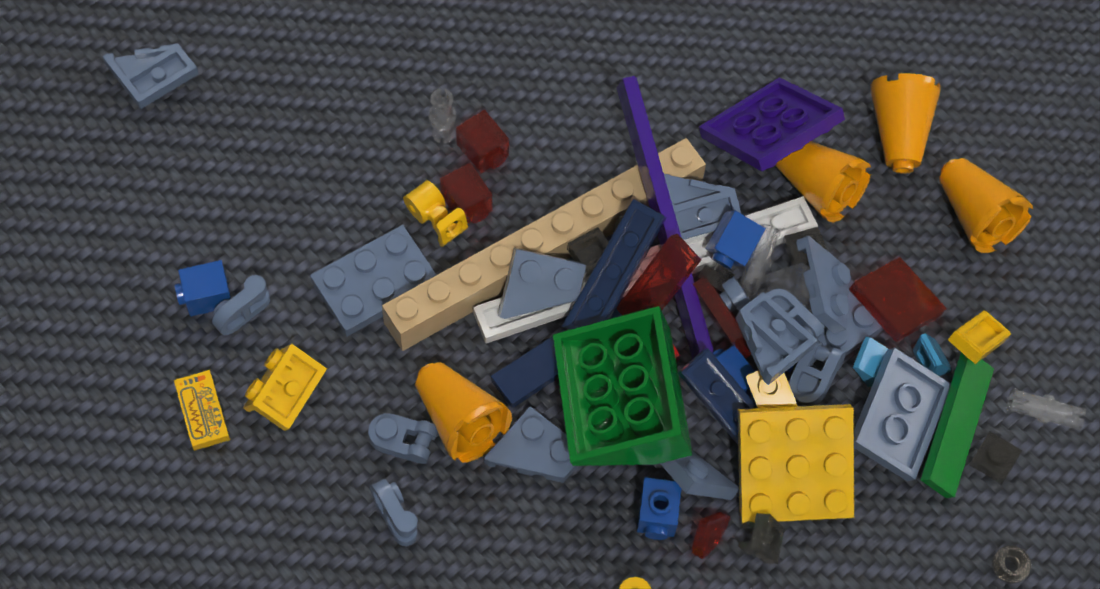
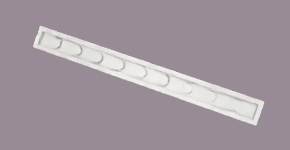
(787, 217)

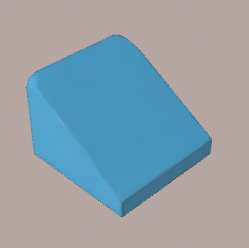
(931, 355)
(869, 360)

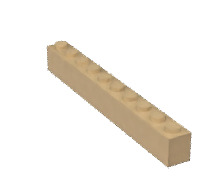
(483, 275)

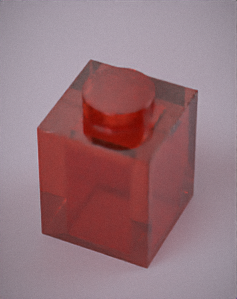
(483, 141)
(467, 191)

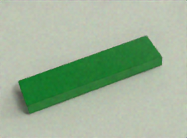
(957, 426)

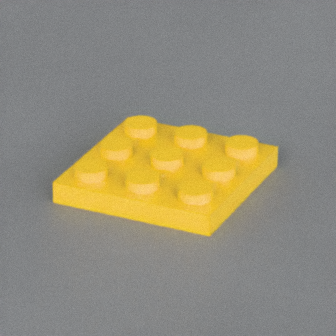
(796, 462)

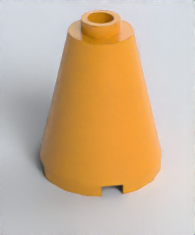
(904, 117)
(826, 178)
(984, 205)
(461, 412)

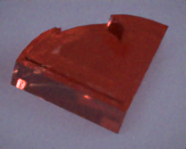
(709, 534)

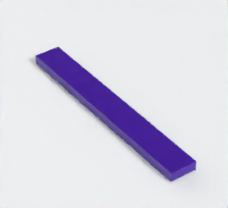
(660, 201)

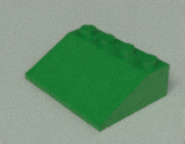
(622, 392)

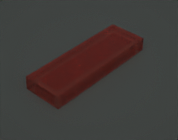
(661, 277)

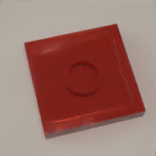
(897, 299)
(722, 314)

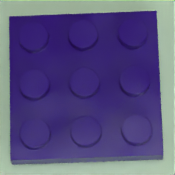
(771, 124)

